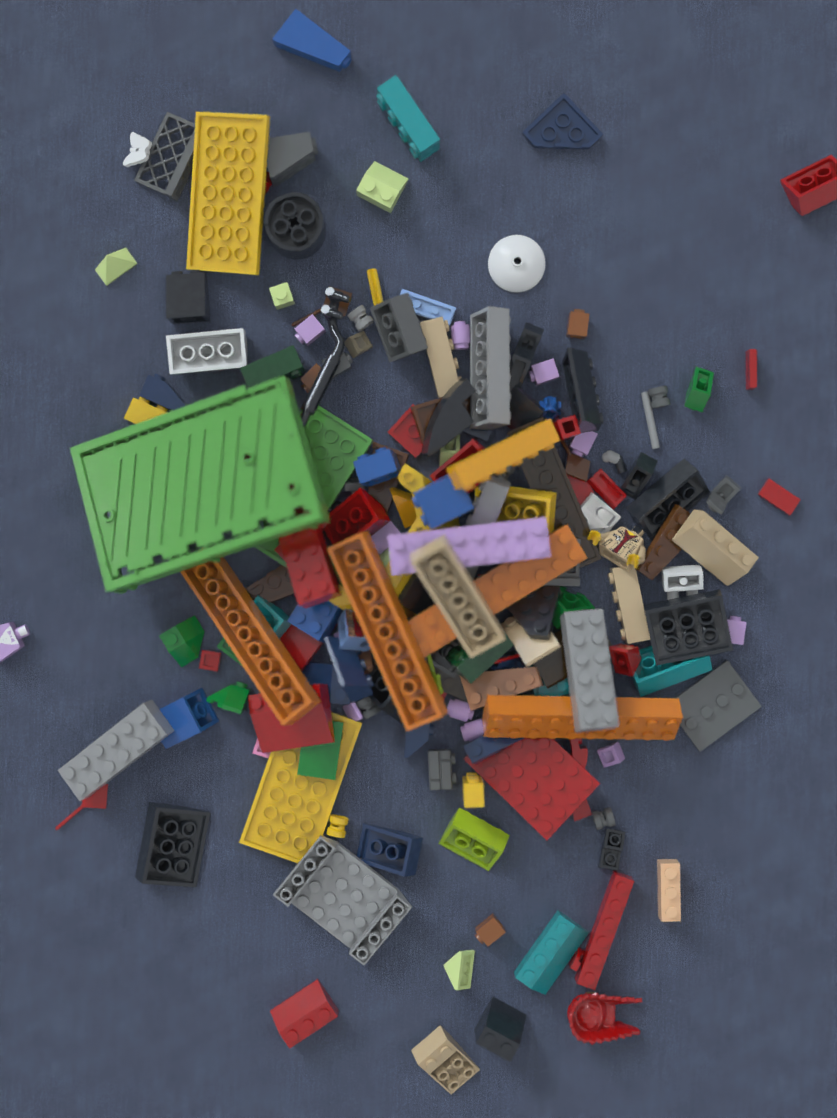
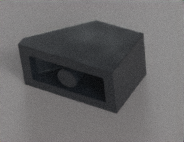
(639, 475)

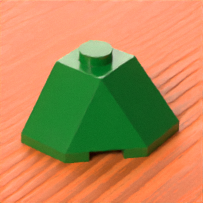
(570, 602)
(184, 640)
(232, 697)

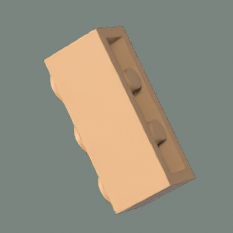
(669, 890)

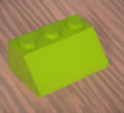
(474, 839)

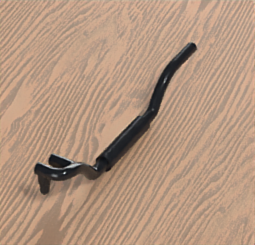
(332, 361)

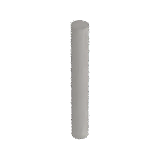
(650, 420)

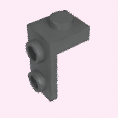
(722, 494)

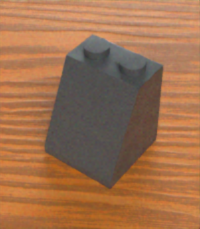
(290, 155)

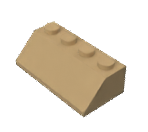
(714, 547)

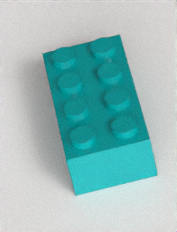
(407, 118)

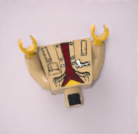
(621, 546)

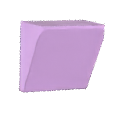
(353, 711)
(611, 754)

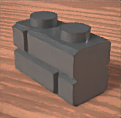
(440, 769)

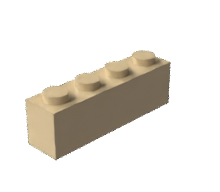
(440, 355)
(630, 605)

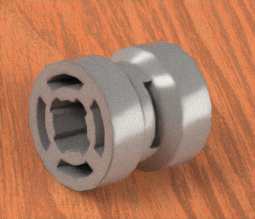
(360, 318)

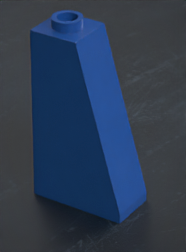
(311, 42)

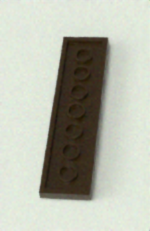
(547, 473)

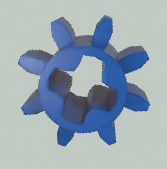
(551, 407)

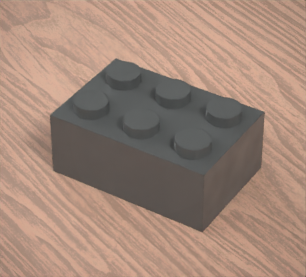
(398, 327)

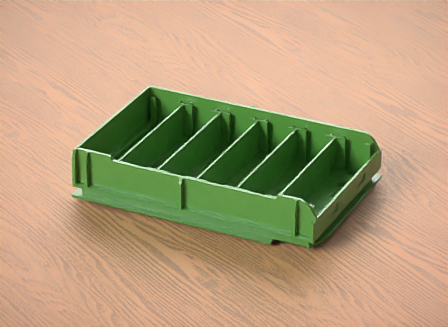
(189, 483)

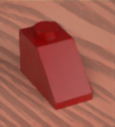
(625, 658)

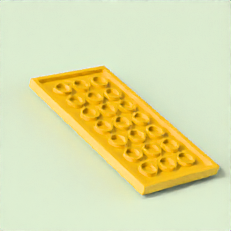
(227, 192)
(294, 808)

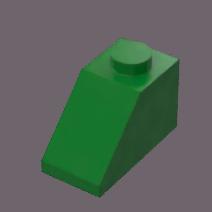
(699, 389)

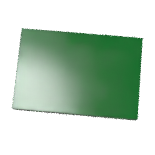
(322, 759)

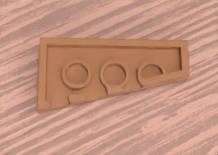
(500, 683)

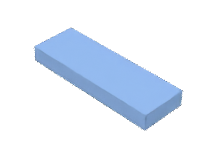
(430, 308)

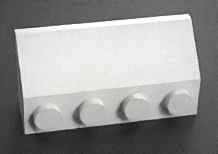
(207, 351)

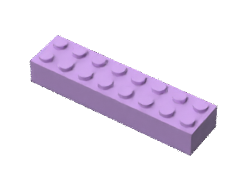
(477, 543)

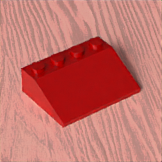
(309, 730)

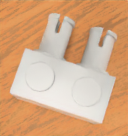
(682, 578)

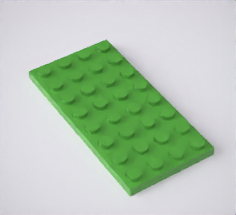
(333, 450)

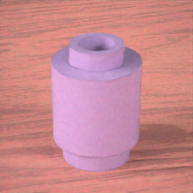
(460, 335)
(459, 710)
(472, 730)

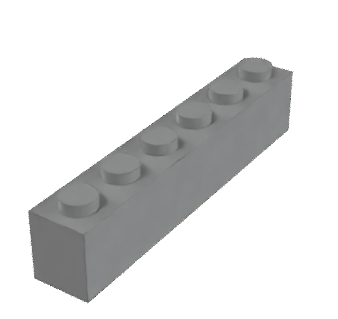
(487, 507)

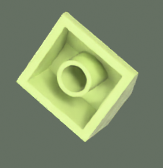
(381, 186)

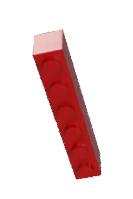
(604, 930)

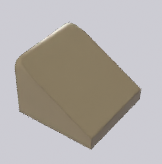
(358, 344)

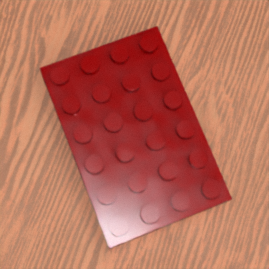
(538, 781)

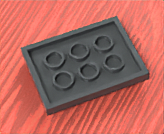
(715, 705)

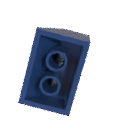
(350, 670)

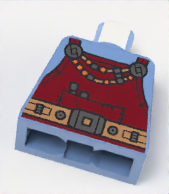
(351, 633)

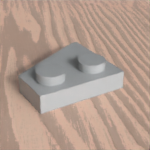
(598, 514)

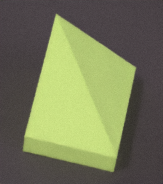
(115, 265)
(460, 969)

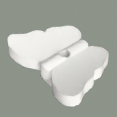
(139, 150)

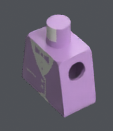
(11, 639)

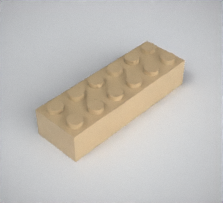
(457, 596)

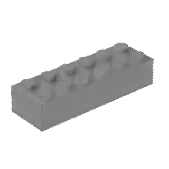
(490, 368)
(589, 670)
(116, 750)

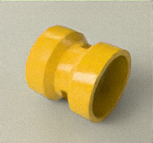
(337, 826)

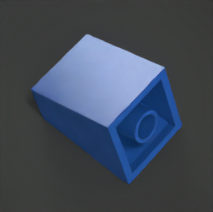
(441, 502)
(188, 717)

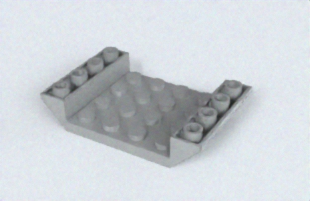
(344, 897)

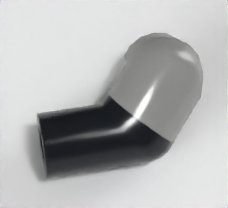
(615, 458)

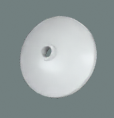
(513, 276)

